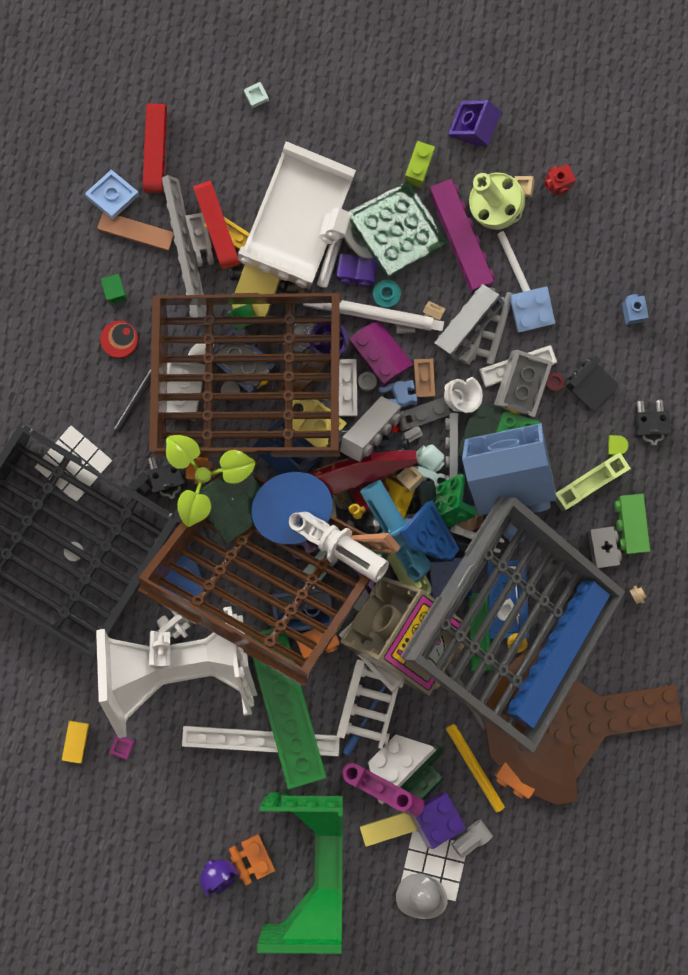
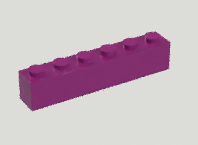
(461, 236)

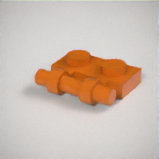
(257, 856)

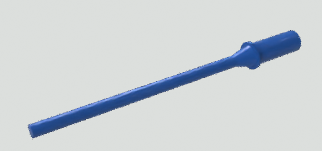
(354, 738)

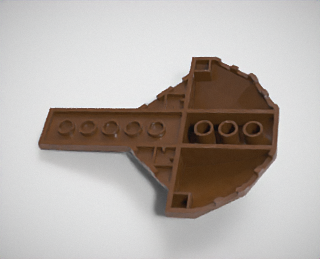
(576, 732)

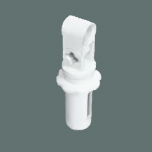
(339, 544)

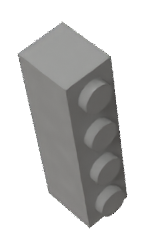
(370, 429)

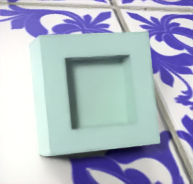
(256, 95)

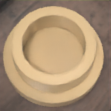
(638, 594)

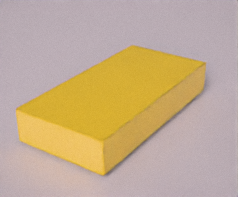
(75, 742)

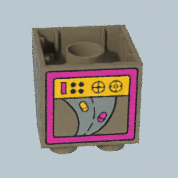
(387, 626)

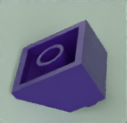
(475, 122)

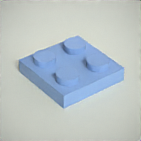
(111, 194)
(532, 309)

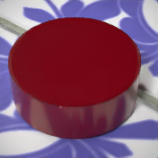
(554, 382)

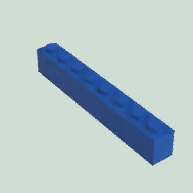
(558, 654)

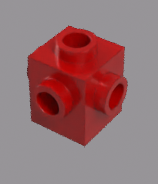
(559, 179)

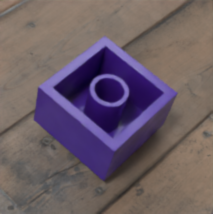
(438, 821)

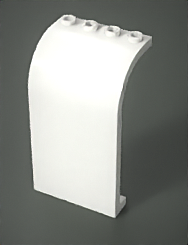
(292, 214)

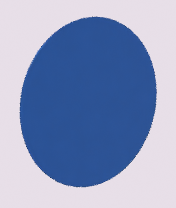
(285, 496)

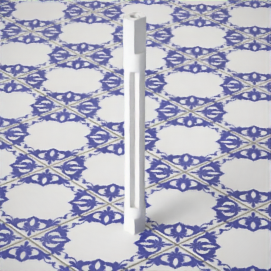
(382, 314)

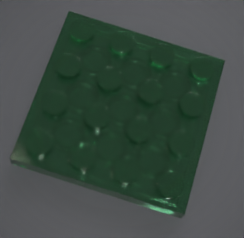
(397, 229)

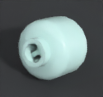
(430, 458)

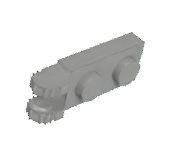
(199, 238)

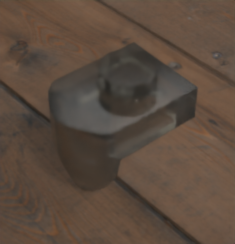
(344, 500)

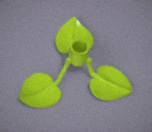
(181, 452)

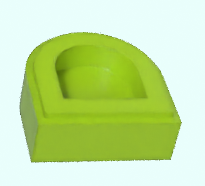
(617, 445)

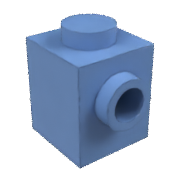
(635, 309)

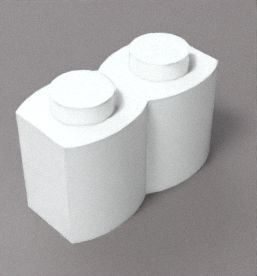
(334, 225)

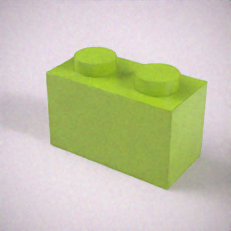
(419, 164)

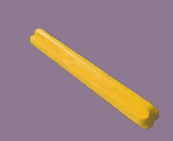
(475, 768)

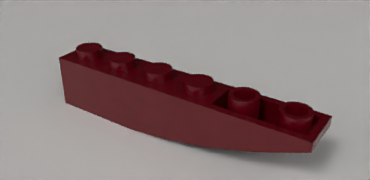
(351, 473)

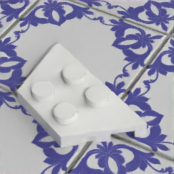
(399, 759)

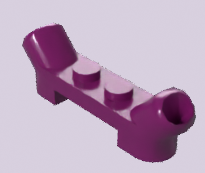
(383, 790)

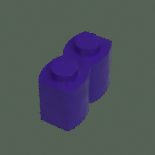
(356, 270)

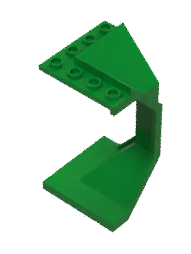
(317, 919)

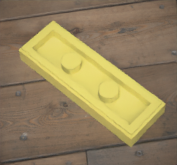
(387, 829)

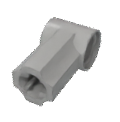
(476, 836)

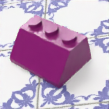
(380, 352)

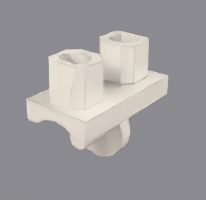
(175, 626)
(159, 649)

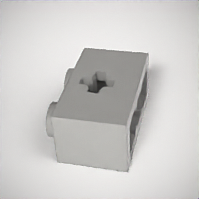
(598, 538)

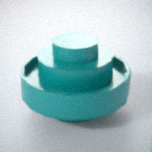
(386, 294)

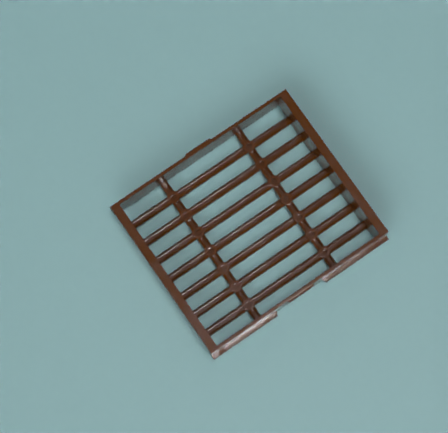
(159, 374)
(177, 546)

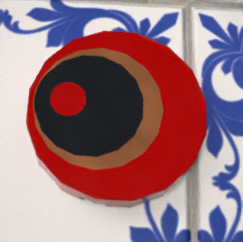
(119, 339)

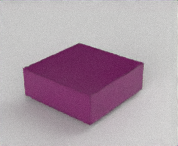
(122, 747)

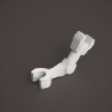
(469, 534)

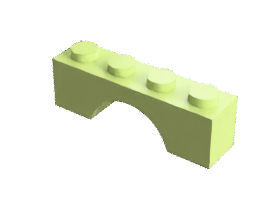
(591, 481)

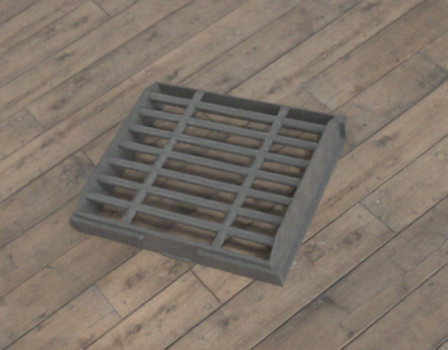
(445, 606)

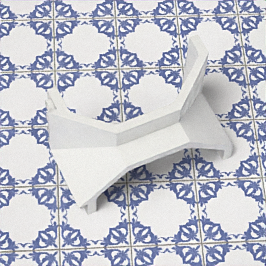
(128, 680)

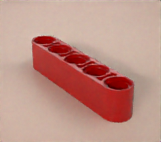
(154, 148)
(216, 225)

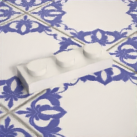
(347, 388)

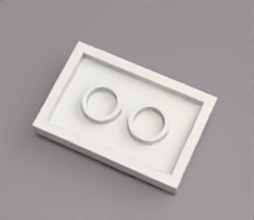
(184, 387)

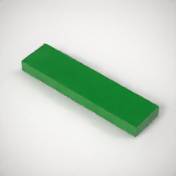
(475, 625)

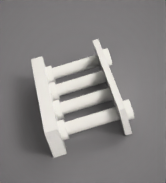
(350, 708)

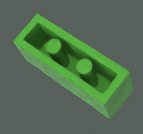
(632, 524)

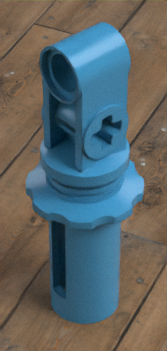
(392, 522)

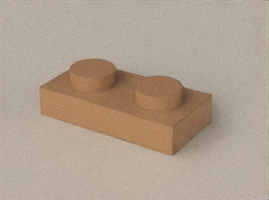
(424, 378)

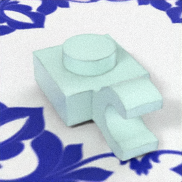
(429, 475)

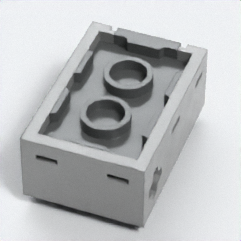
(523, 383)

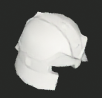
(462, 395)

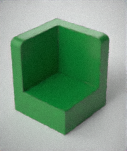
(113, 289)
(242, 311)

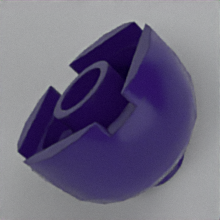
(325, 347)
(218, 877)

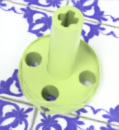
(496, 200)

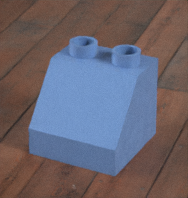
(510, 466)

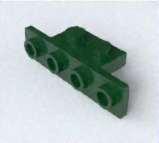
(425, 778)

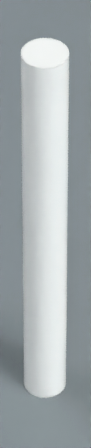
(513, 261)

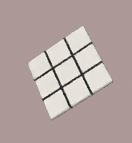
(82, 448)
(439, 863)

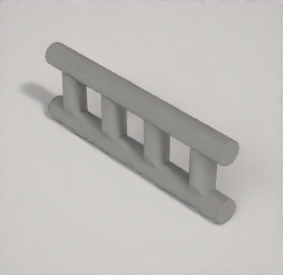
(495, 337)

